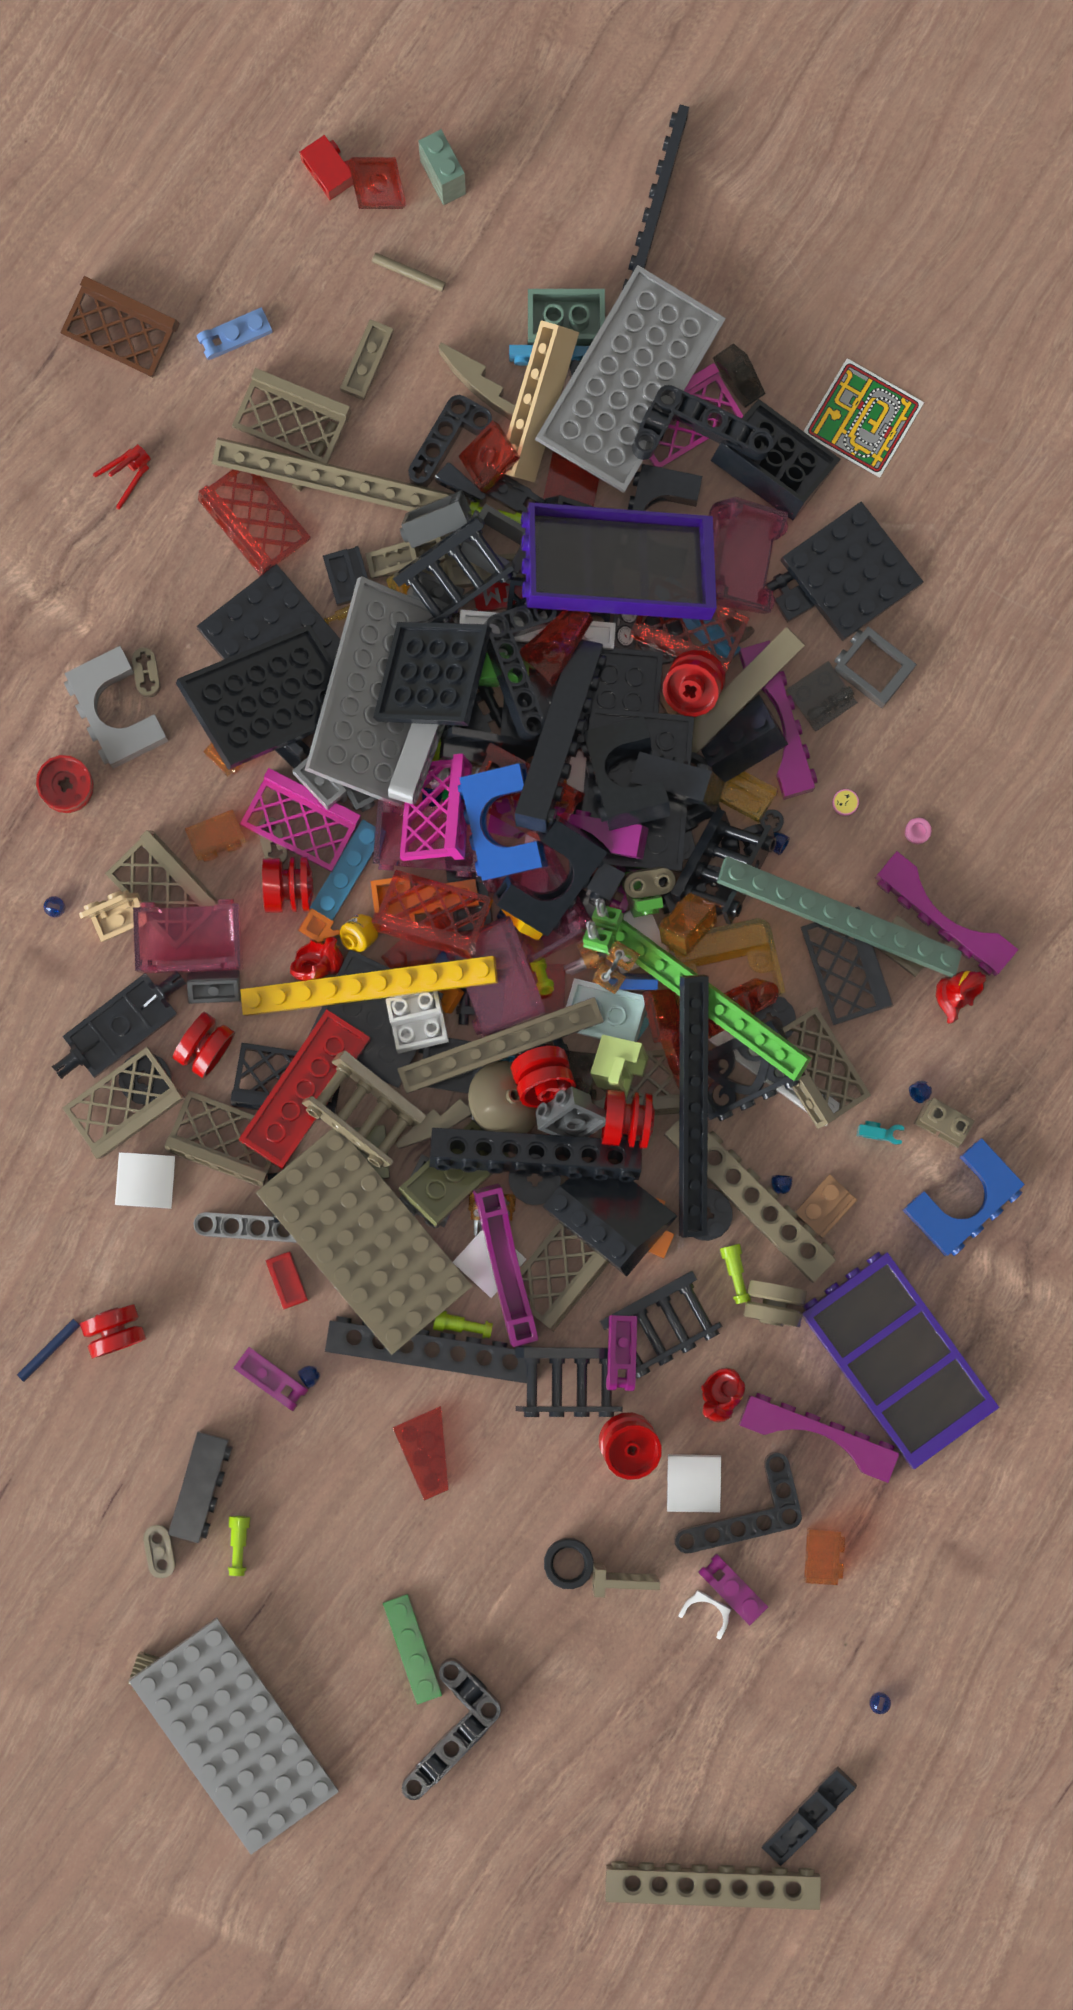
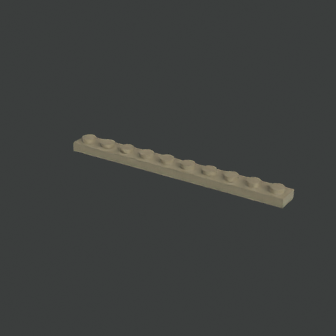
(323, 476)

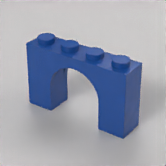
(479, 794)
(999, 1186)

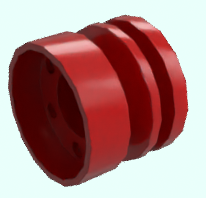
(57, 771)
(286, 884)
(627, 1118)

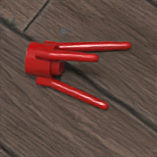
(133, 458)

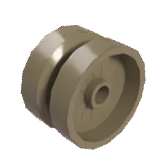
(775, 1303)

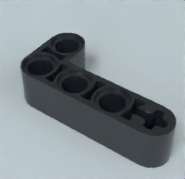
(445, 443)

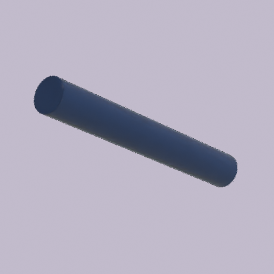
(48, 1350)

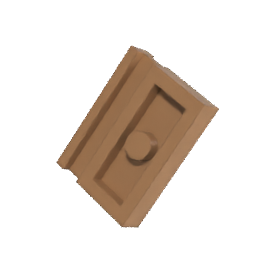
(825, 1206)

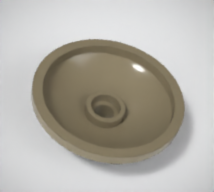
(492, 1100)

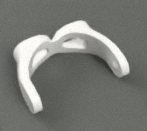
(699, 1596)

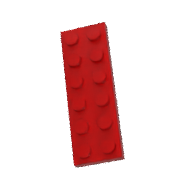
(282, 1117)

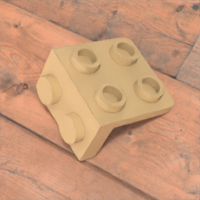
(114, 915)

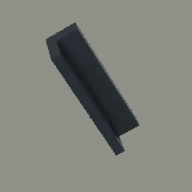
(475, 743)

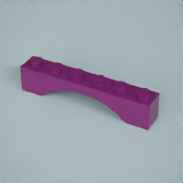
(794, 773)
(624, 841)
(903, 880)
(505, 1265)
(870, 1458)

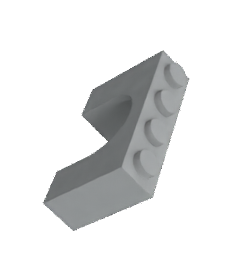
(87, 684)

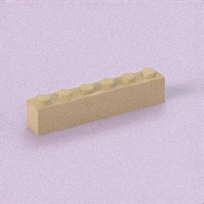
(539, 394)

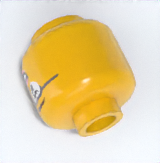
(358, 933)

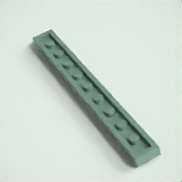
(839, 916)

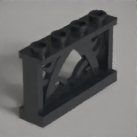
(731, 1088)

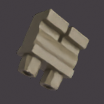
(949, 1122)

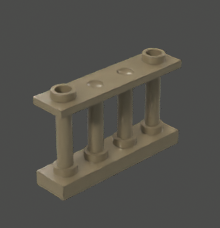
(387, 1099)

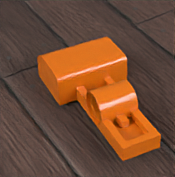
(380, 887)

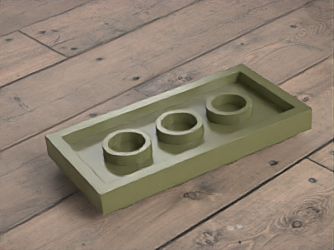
(441, 1192)

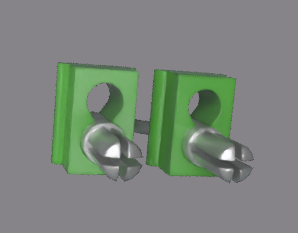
(600, 939)

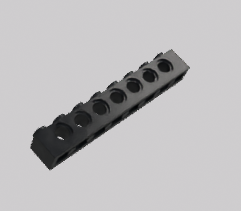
(524, 1145)
(338, 1344)

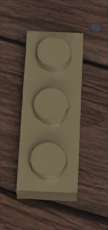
(367, 359)

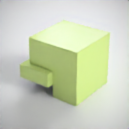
(617, 1063)

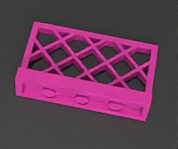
(696, 383)
(301, 795)
(455, 824)

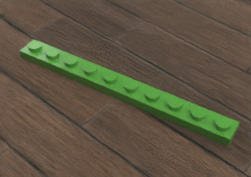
(721, 1008)

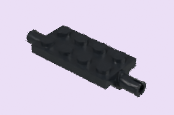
(119, 1025)

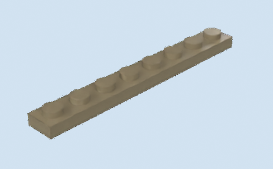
(500, 1045)

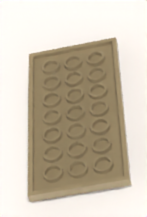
(364, 1239)

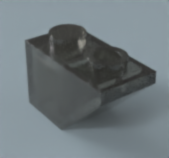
(739, 374)

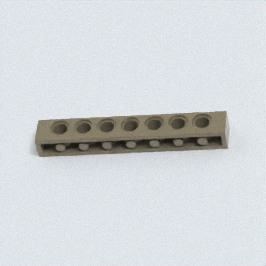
(772, 1230)
(806, 1898)

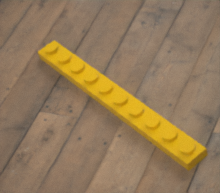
(369, 986)

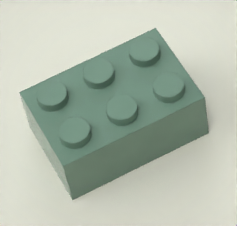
(570, 308)

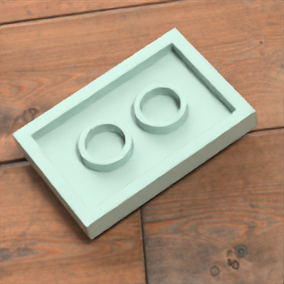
(621, 1011)

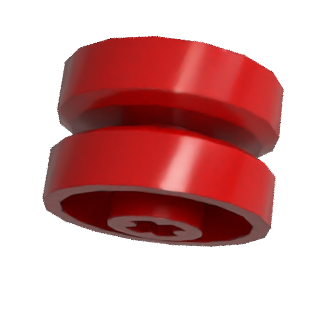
(694, 683)
(203, 1045)
(541, 1074)
(113, 1331)
(630, 1446)

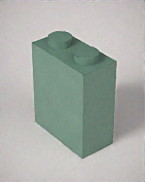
(442, 167)

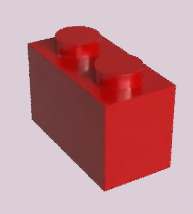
(327, 166)

